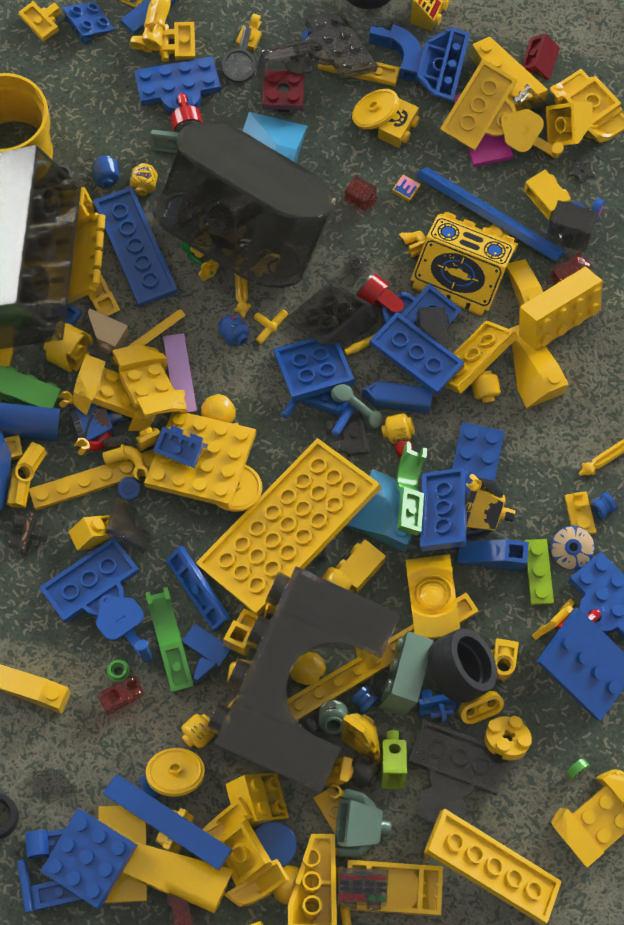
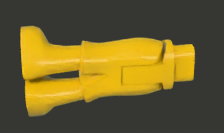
(154, 27)

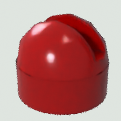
(399, 447)

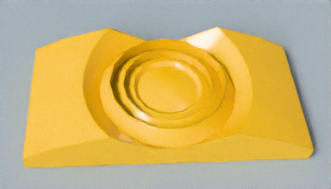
(432, 596)
(410, 888)

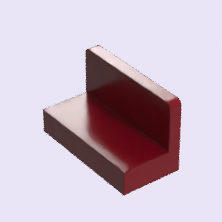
(541, 55)

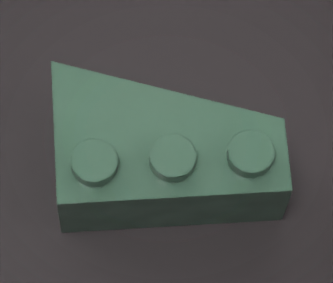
(406, 674)

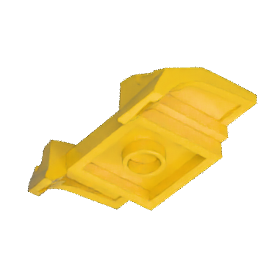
(606, 108)
(146, 382)
(104, 388)
(595, 822)
(251, 866)

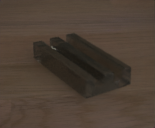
(524, 95)

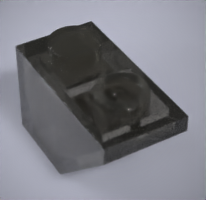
(434, 323)

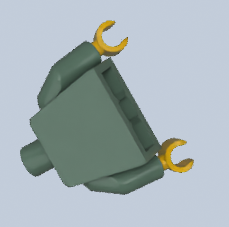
(357, 823)

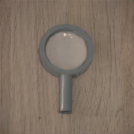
(239, 63)

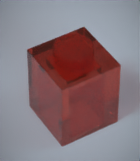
(361, 193)

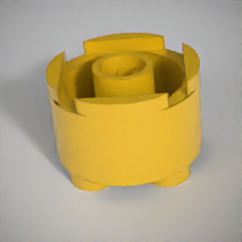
(71, 350)

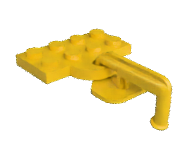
(481, 107)

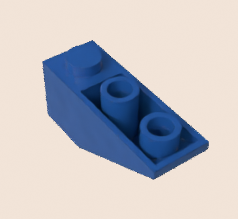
(494, 554)

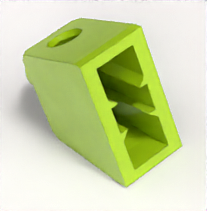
(393, 761)

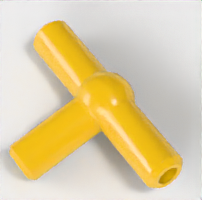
(270, 326)

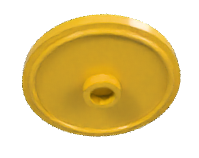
(375, 109)
(247, 491)
(175, 772)

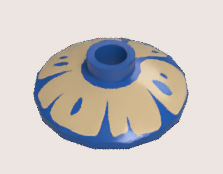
(572, 559)

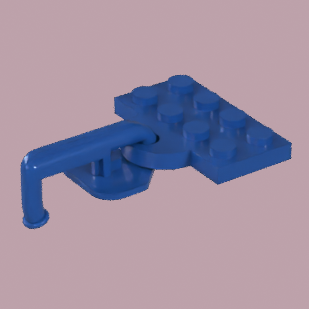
(97, 589)

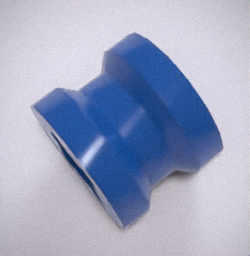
(603, 505)
(365, 699)

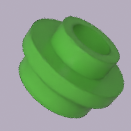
(118, 664)

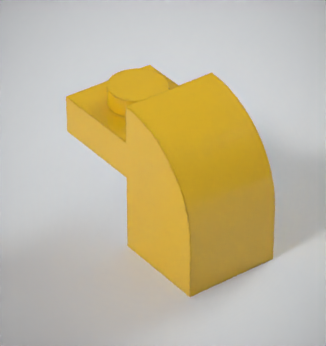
(239, 632)

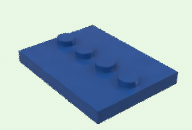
(585, 664)

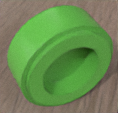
(578, 769)

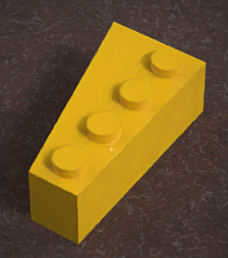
(497, 56)

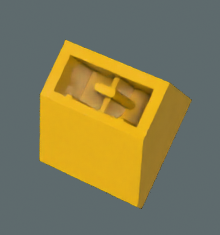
(261, 795)

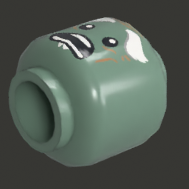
(331, 716)

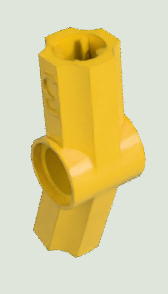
(18, 486)

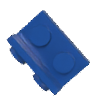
(179, 446)

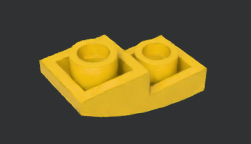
(147, 438)

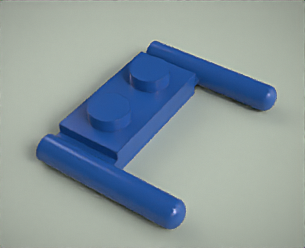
(325, 403)
(42, 895)

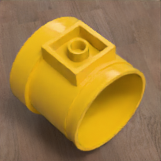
(26, 103)

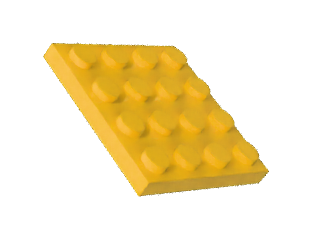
(217, 468)

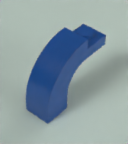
(404, 44)

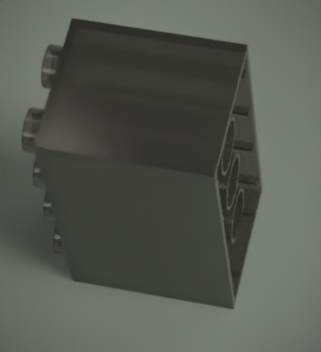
(35, 246)

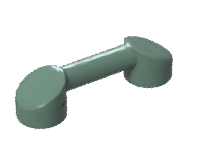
(343, 393)

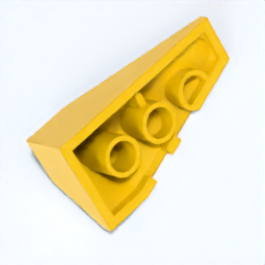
(536, 373)
(361, 735)

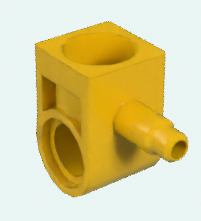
(505, 652)

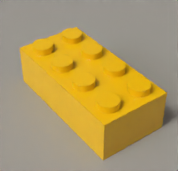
(560, 308)

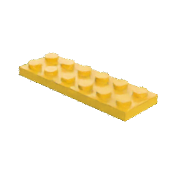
(493, 866)

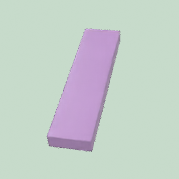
(179, 368)

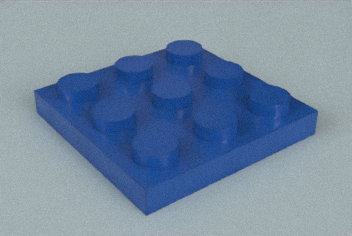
(312, 368)
(89, 858)

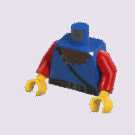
(93, 427)

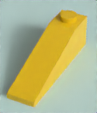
(34, 689)

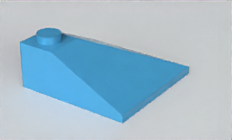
(276, 133)
(380, 515)

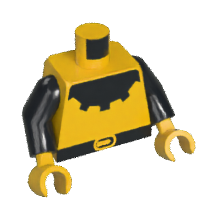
(485, 507)

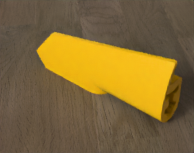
(179, 876)

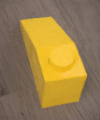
(523, 281)

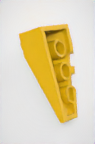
(315, 887)

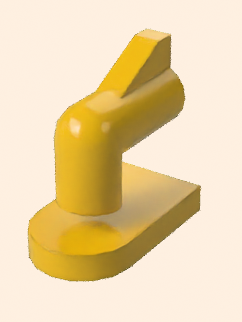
(414, 249)

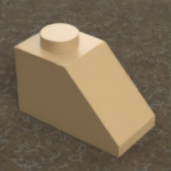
(107, 331)

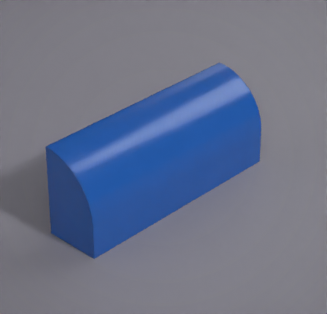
(29, 421)

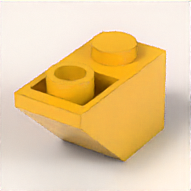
(90, 532)

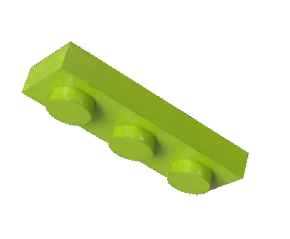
(539, 573)

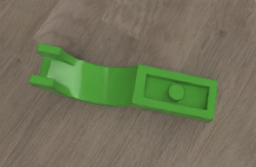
(410, 498)
(169, 641)

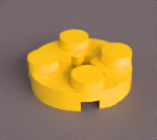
(512, 727)

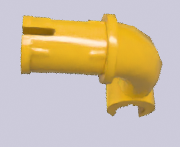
(127, 453)

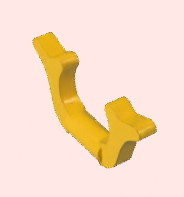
(556, 620)

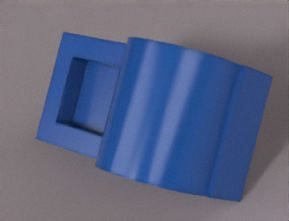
(41, 843)

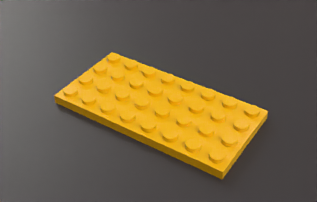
(288, 524)

